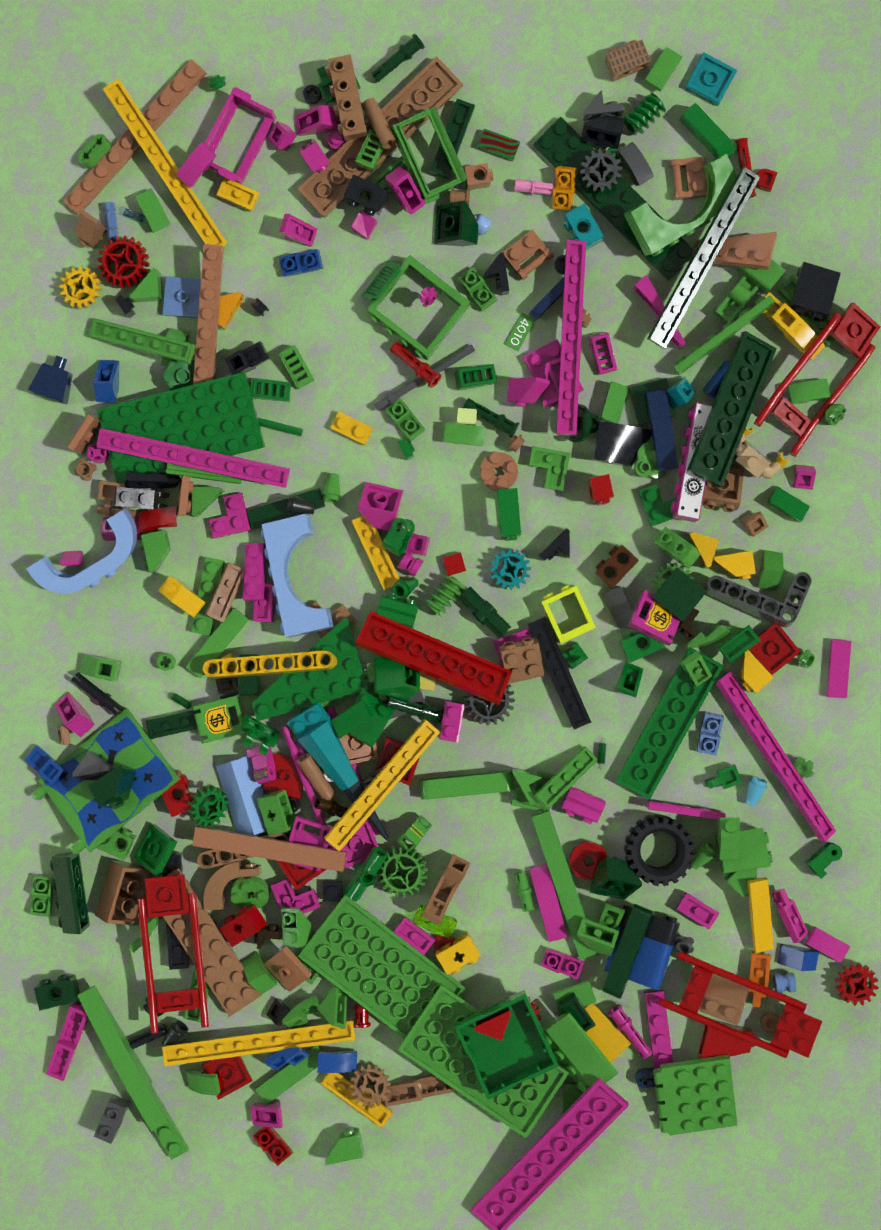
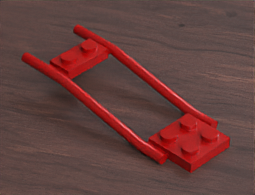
(854, 332)
(165, 898)
(794, 1029)

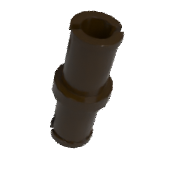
(332, 808)

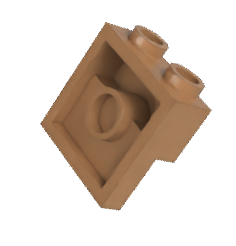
(728, 495)
(523, 659)

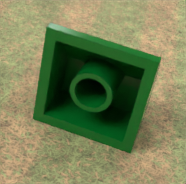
(372, 729)

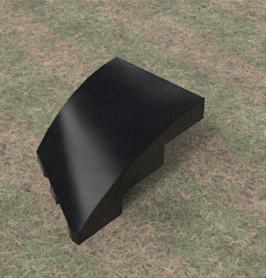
(619, 443)

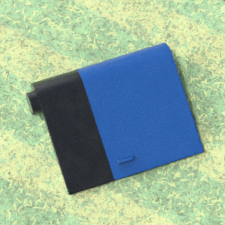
(654, 950)

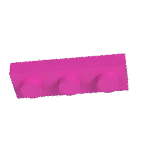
(254, 572)

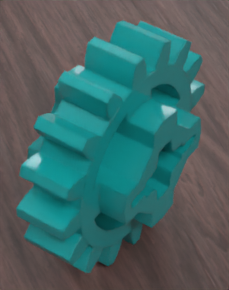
(505, 557)

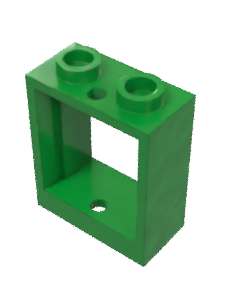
(509, 513)

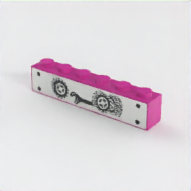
(690, 487)

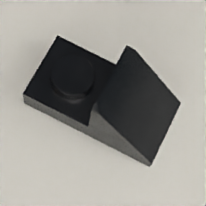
(498, 269)
(562, 542)

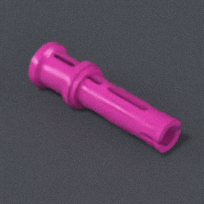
(625, 1024)

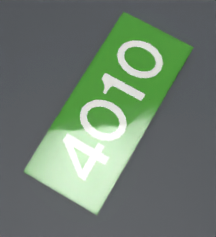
(520, 331)

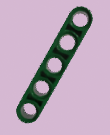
(627, 951)

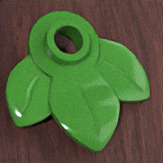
(647, 457)

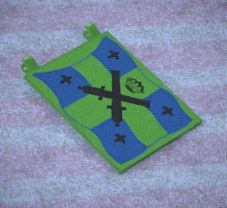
(119, 744)

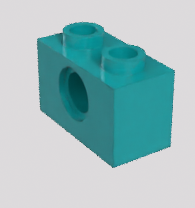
(582, 216)

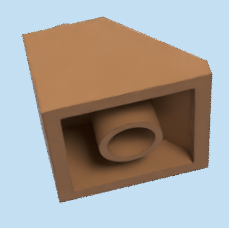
(724, 999)

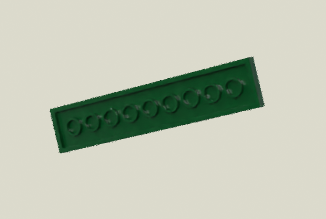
(563, 148)

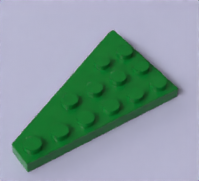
(306, 688)

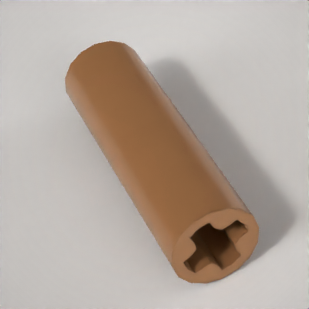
(379, 123)
(316, 777)

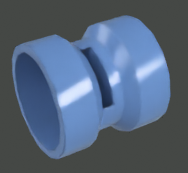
(783, 983)

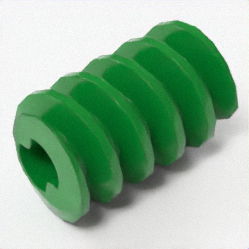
(644, 113)

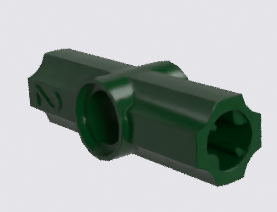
(484, 612)

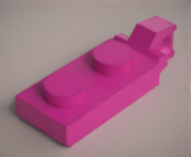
(790, 915)

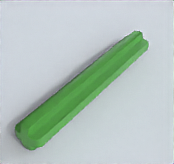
(179, 470)

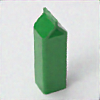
(707, 131)

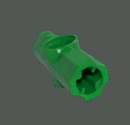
(365, 873)

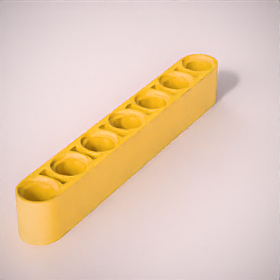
(261, 662)

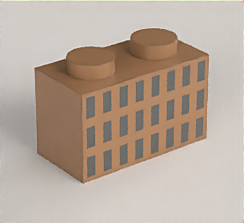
(627, 60)

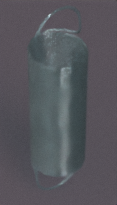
(134, 215)

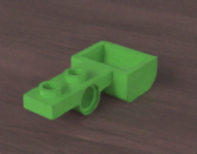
(751, 281)

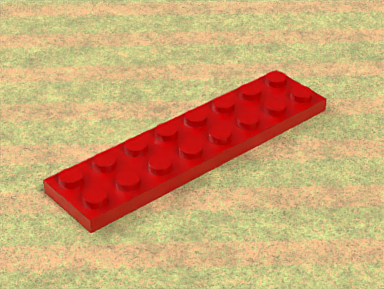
(434, 658)

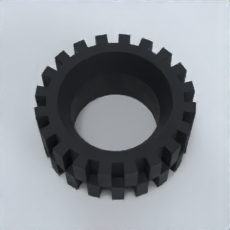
(679, 863)

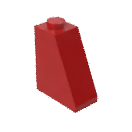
(719, 1043)

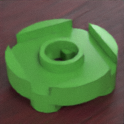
(254, 884)

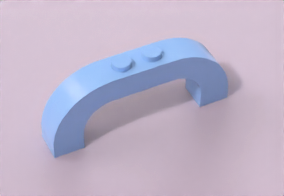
(53, 580)

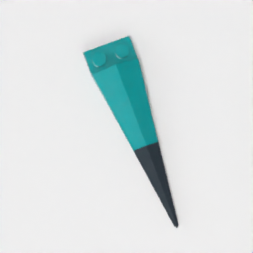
(321, 741)

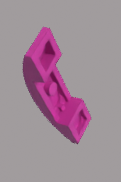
(548, 902)

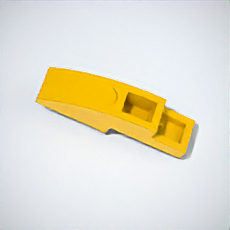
(792, 326)

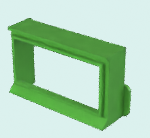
(410, 161)

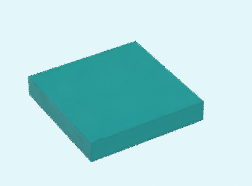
(710, 79)

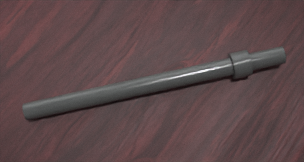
(391, 397)

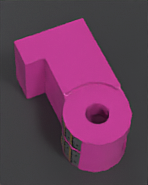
(263, 765)

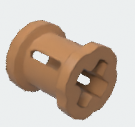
(456, 196)

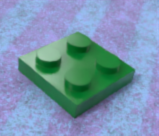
(155, 849)

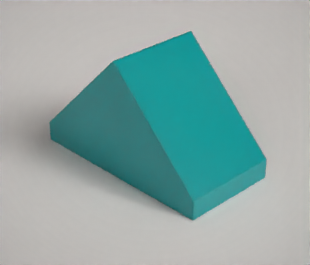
(680, 393)

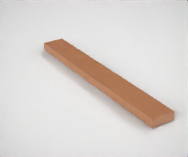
(269, 848)

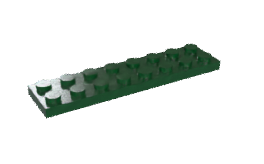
(731, 409)

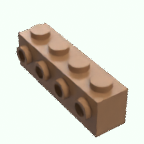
(347, 97)

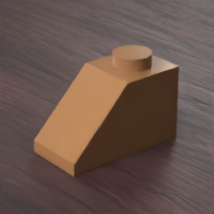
(89, 230)

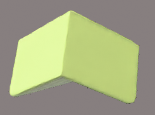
(466, 416)

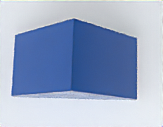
(798, 958)

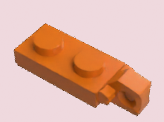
(760, 974)

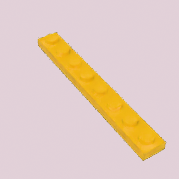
(382, 785)

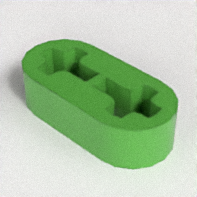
(94, 151)

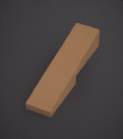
(416, 1090)

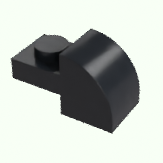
(247, 359)

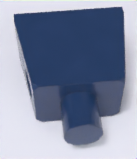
(53, 381)

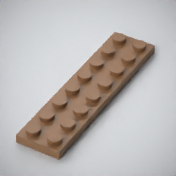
(221, 965)

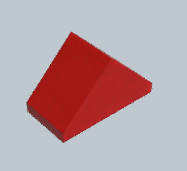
(495, 1024)

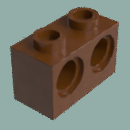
(620, 570)

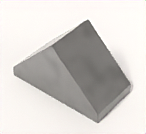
(92, 766)

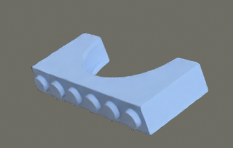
(280, 540)

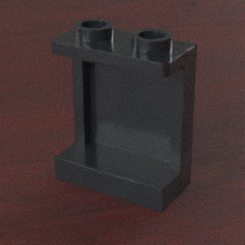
(814, 291)

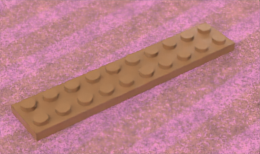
(427, 89)

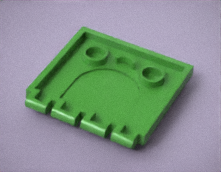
(695, 1095)

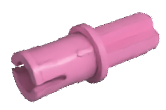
(533, 187)

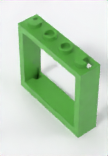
(440, 285)

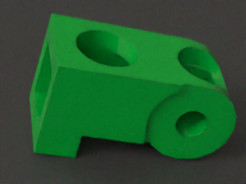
(824, 857)

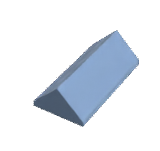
(242, 793)

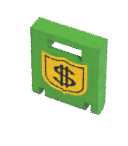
(216, 721)

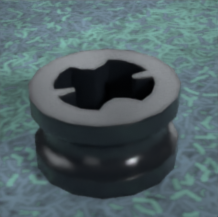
(307, 90)
(260, 307)

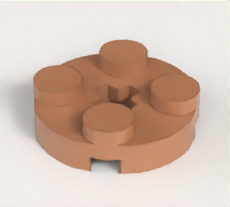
(496, 460)

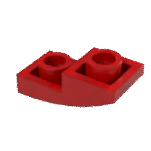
(157, 518)
(273, 1144)

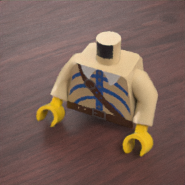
(755, 461)

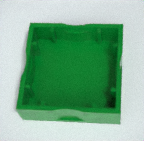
(520, 1054)

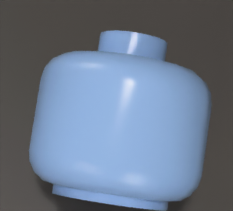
(483, 222)

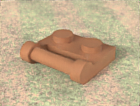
(695, 178)
(523, 250)

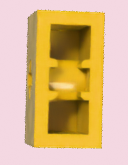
(463, 945)

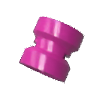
(414, 566)

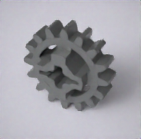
(592, 171)

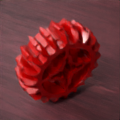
(126, 255)

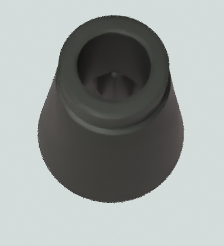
(299, 506)
(175, 1033)

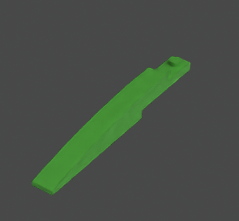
(132, 1072)

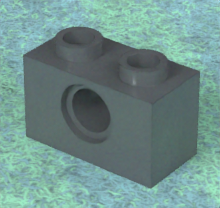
(112, 1119)

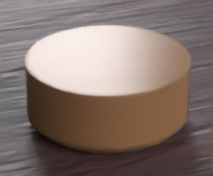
(769, 1022)

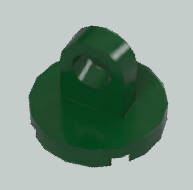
(584, 424)

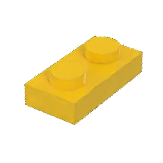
(238, 194)
(351, 428)

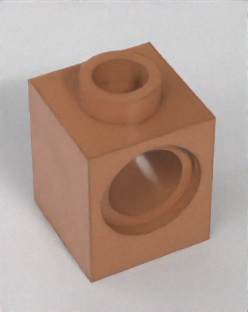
(471, 182)

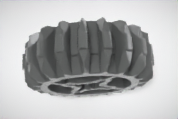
(487, 715)

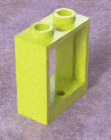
(573, 632)

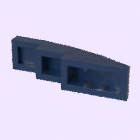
(661, 429)

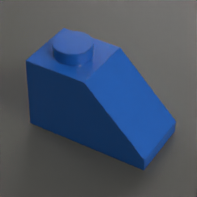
(106, 381)

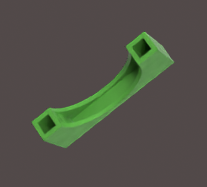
(657, 233)

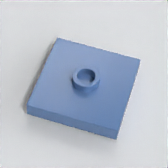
(181, 297)

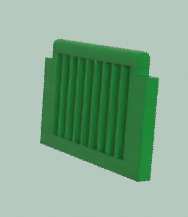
(381, 281)

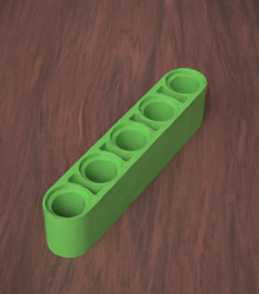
(466, 785)

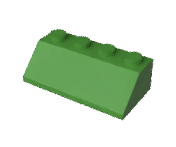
(577, 1051)

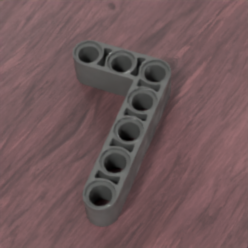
(761, 600)

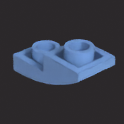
(710, 733)

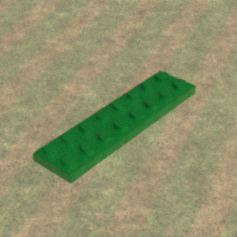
(666, 729)

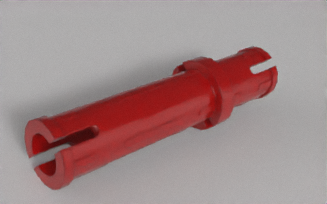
(742, 146)

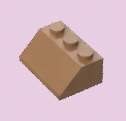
(120, 893)

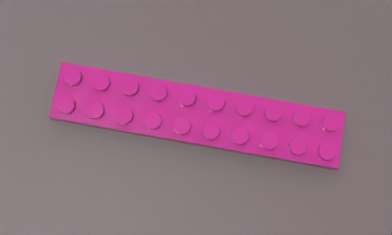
(550, 1156)

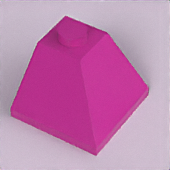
(380, 505)

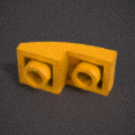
(564, 188)

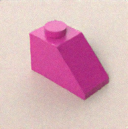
(317, 121)
(314, 156)
(525, 390)
(74, 715)

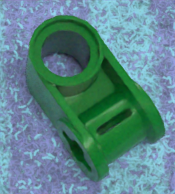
(398, 537)

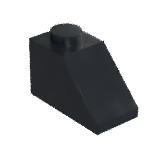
(603, 131)

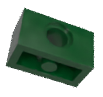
(48, 998)

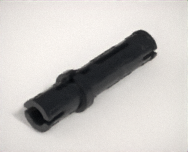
(96, 693)

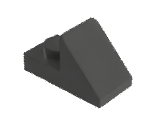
(598, 109)

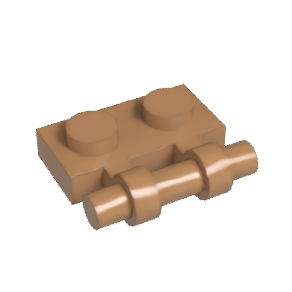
(107, 494)

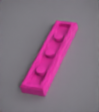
(685, 810)

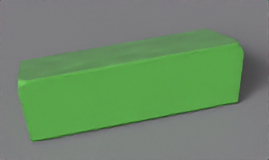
(614, 402)
(582, 991)

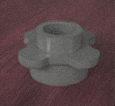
(684, 944)

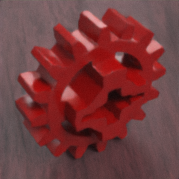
(860, 977)

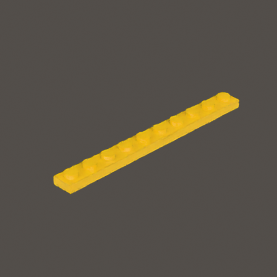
(163, 163)
(256, 1043)

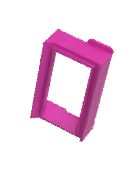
(235, 98)

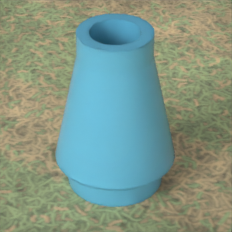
(755, 790)

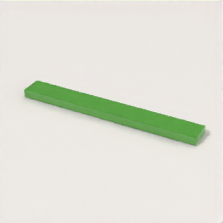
(562, 878)

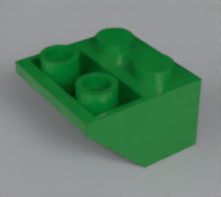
(395, 679)

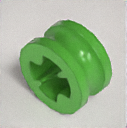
(161, 658)

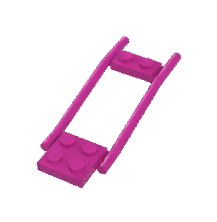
(364, 839)

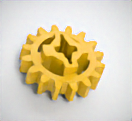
(83, 280)

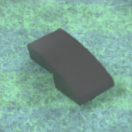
(636, 163)

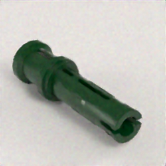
(404, 53)
(499, 421)
(423, 711)

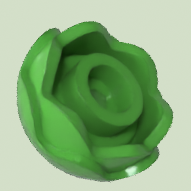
(835, 413)

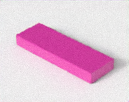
(838, 669)

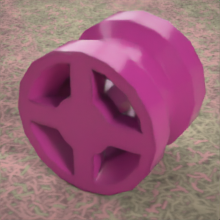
(94, 452)

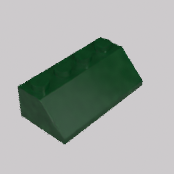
(70, 893)

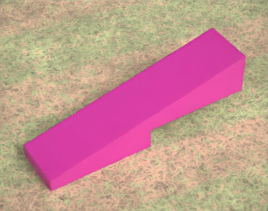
(647, 292)
(68, 1042)

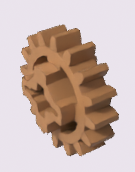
(362, 1090)

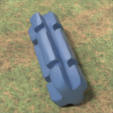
(110, 220)

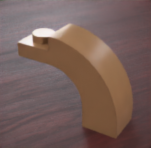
(215, 889)
(445, 889)

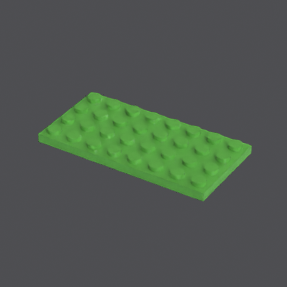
(375, 966)
(438, 1049)

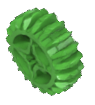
(410, 867)

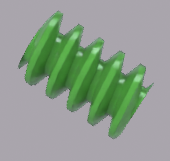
(445, 594)

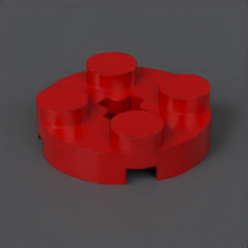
(584, 850)

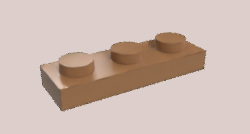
(225, 592)

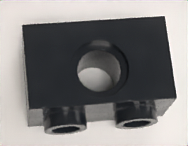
(357, 187)

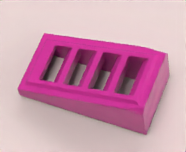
(607, 343)

